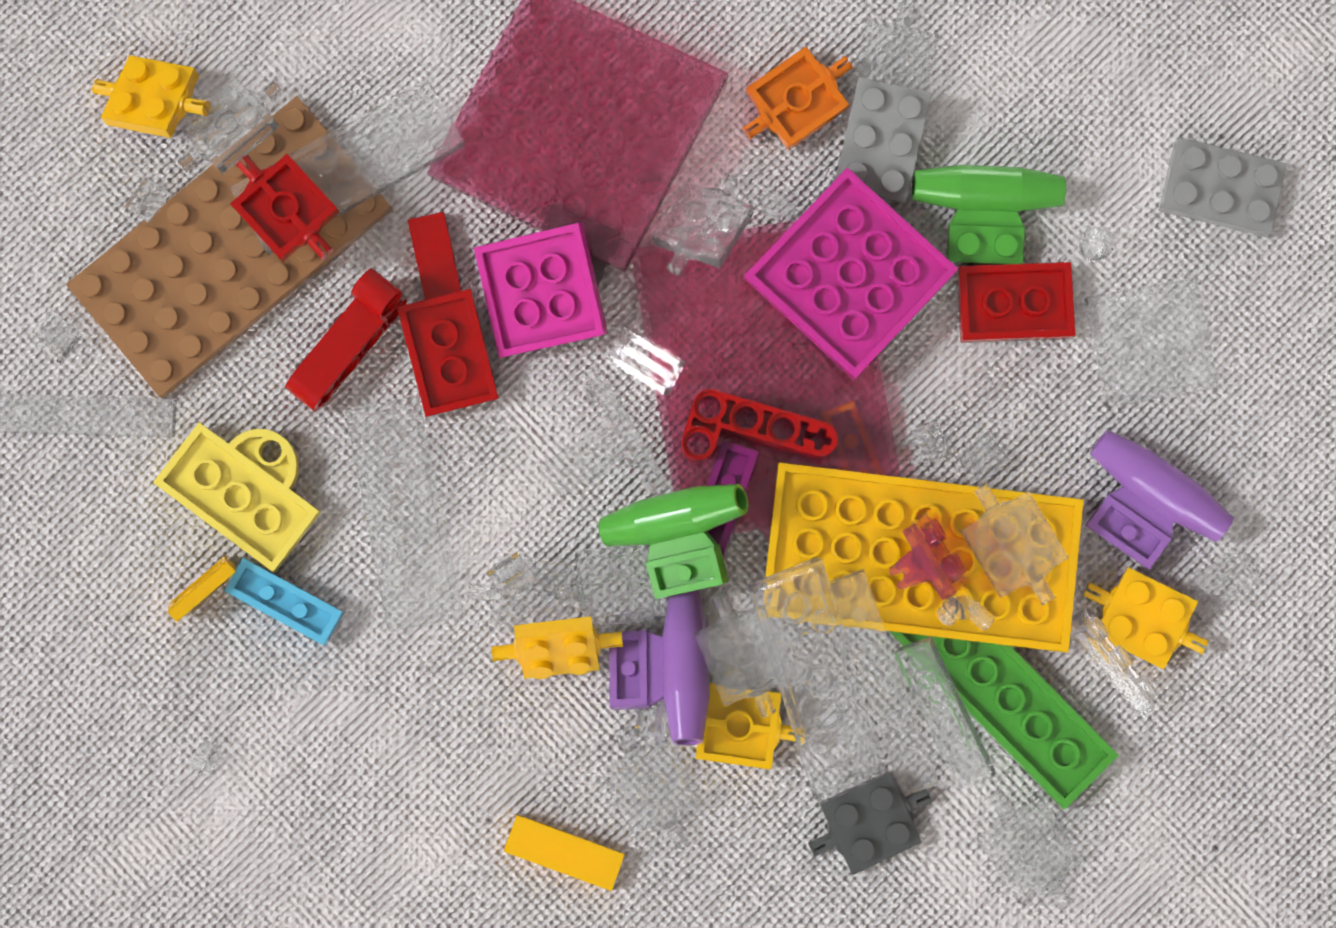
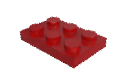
(1016, 302)
(448, 352)

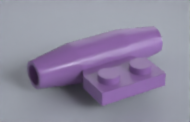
(1151, 499)
(666, 669)

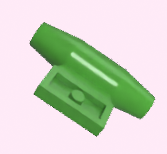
(987, 207)
(676, 528)

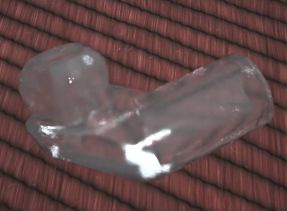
(964, 608)

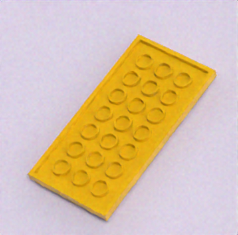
(858, 525)

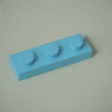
(284, 601)

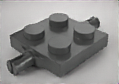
(870, 822)

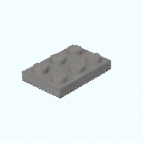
(884, 136)
(1222, 187)

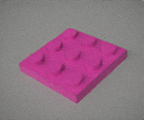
(541, 290)

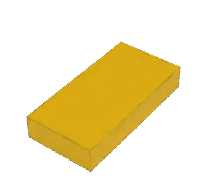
(201, 588)

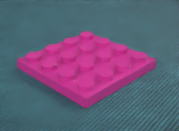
(850, 273)

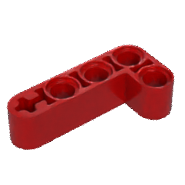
(347, 340)
(760, 433)

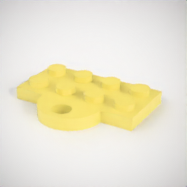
(241, 491)

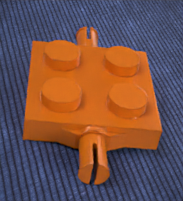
(797, 98)

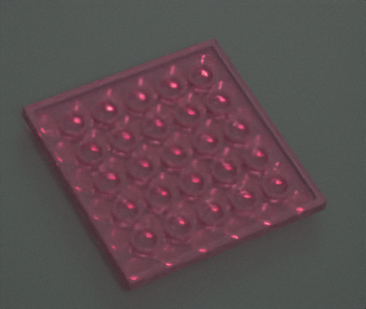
(580, 125)

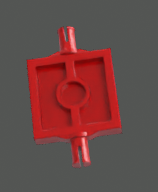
(284, 207)

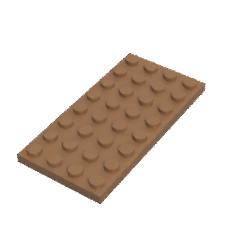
(198, 272)

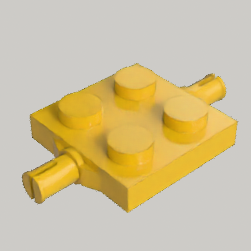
(150, 96)
(1147, 617)
(557, 647)
(740, 734)

